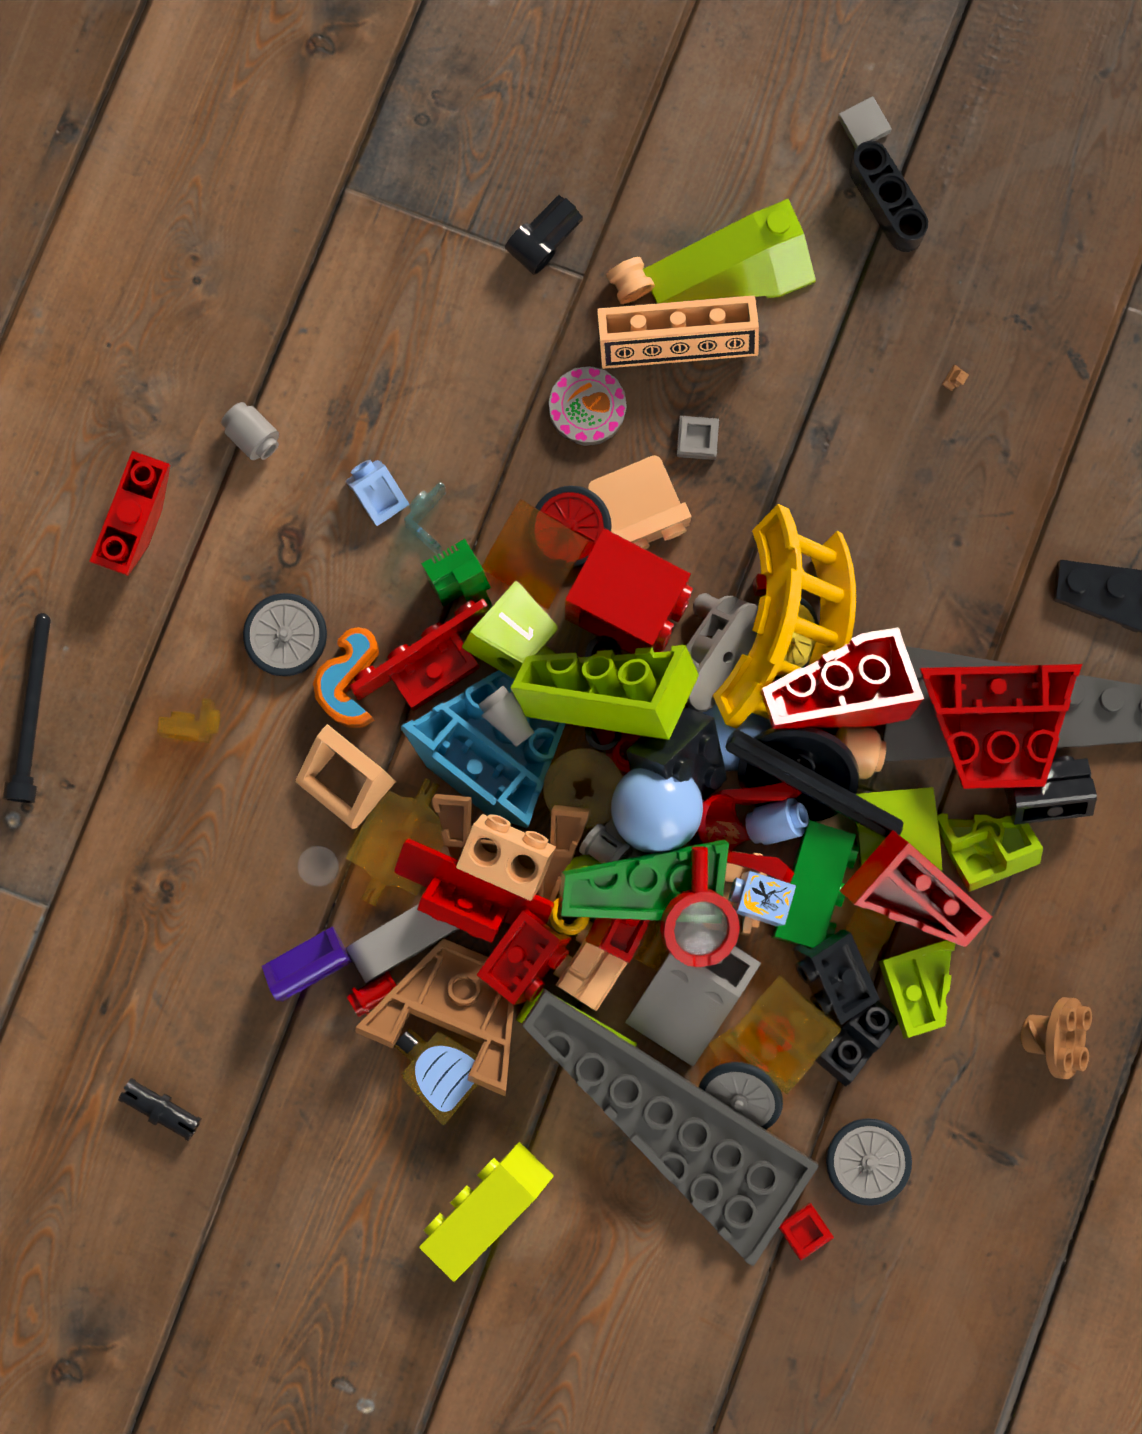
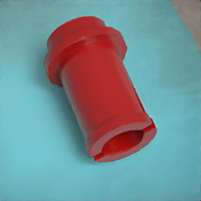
(371, 994)

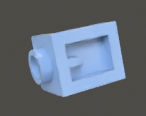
(376, 491)

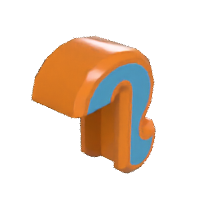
(338, 674)

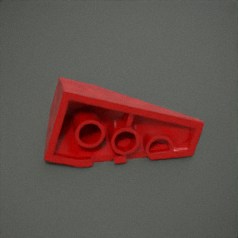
(848, 687)

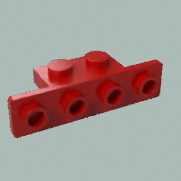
(428, 664)
(461, 897)

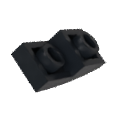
(857, 1042)

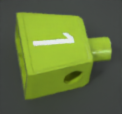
(511, 632)

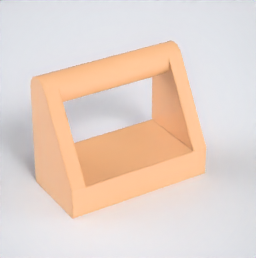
(375, 787)

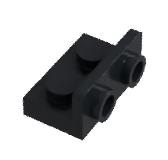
(836, 977)

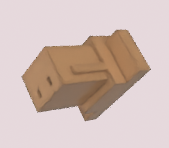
(955, 378)

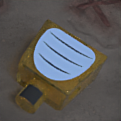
(438, 1071)

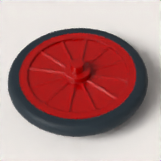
(580, 512)

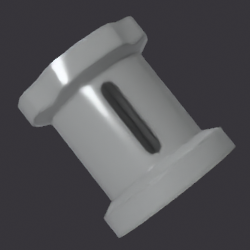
(604, 846)

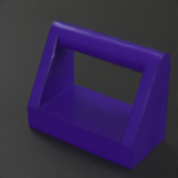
(306, 964)

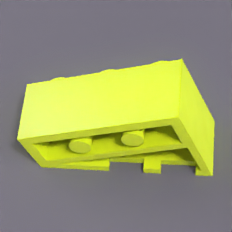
(485, 1211)

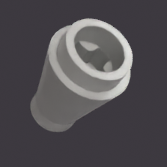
(506, 715)

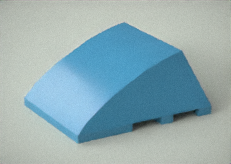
(479, 758)

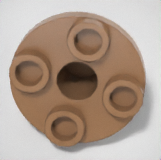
(1060, 1037)

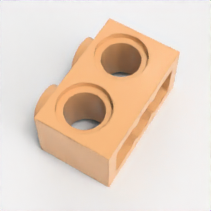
(503, 866)

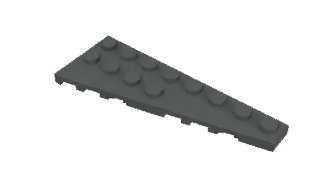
(1098, 712)
(711, 1153)

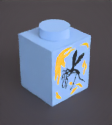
(762, 898)

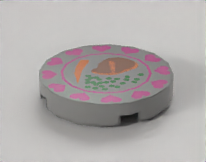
(587, 405)

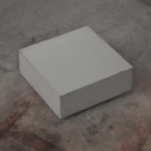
(864, 122)
(697, 437)

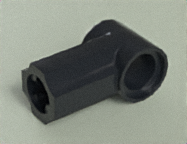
(537, 242)

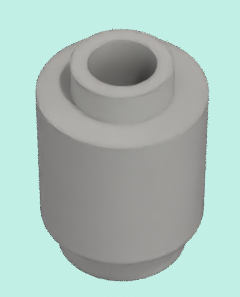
(250, 431)

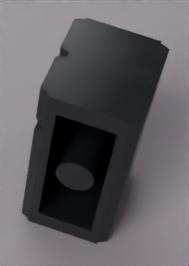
(1066, 794)

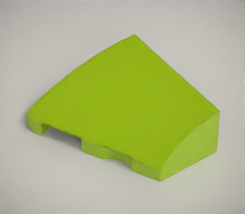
(989, 848)

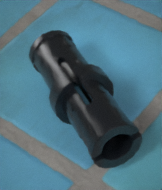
(159, 1109)

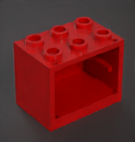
(628, 594)

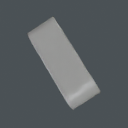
(396, 942)

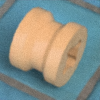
(630, 280)

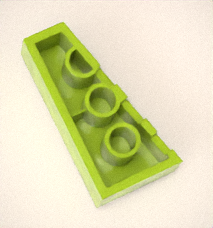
(609, 691)

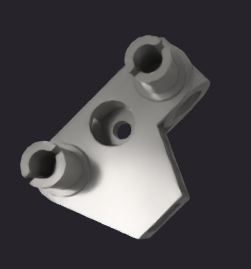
(731, 626)

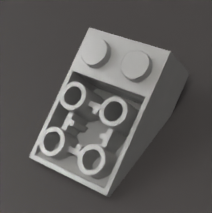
(690, 1003)

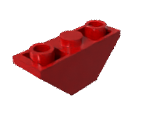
(132, 514)

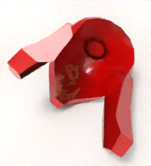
(721, 823)

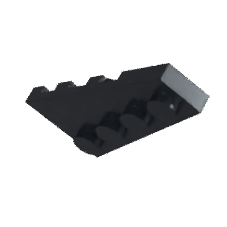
(1101, 591)

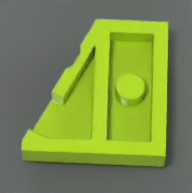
(919, 987)

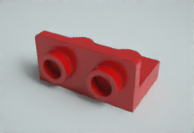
(524, 958)

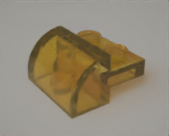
(782, 1034)

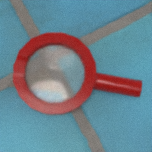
(699, 923)

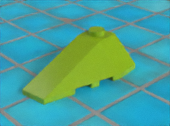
(747, 258)

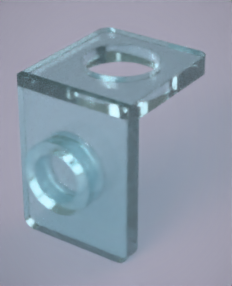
(419, 508)

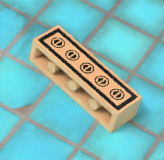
(678, 332)

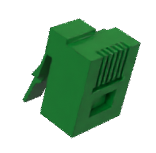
(457, 575)

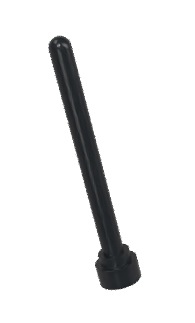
(20, 785)

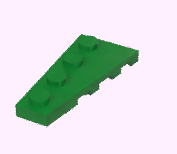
(637, 885)

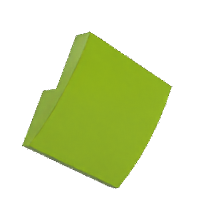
(920, 821)

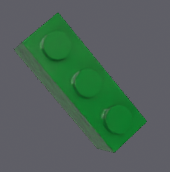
(818, 878)

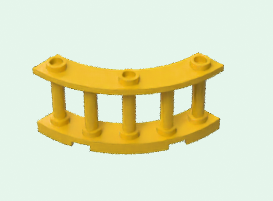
(778, 611)

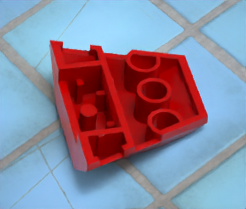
(1001, 720)

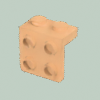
(642, 502)

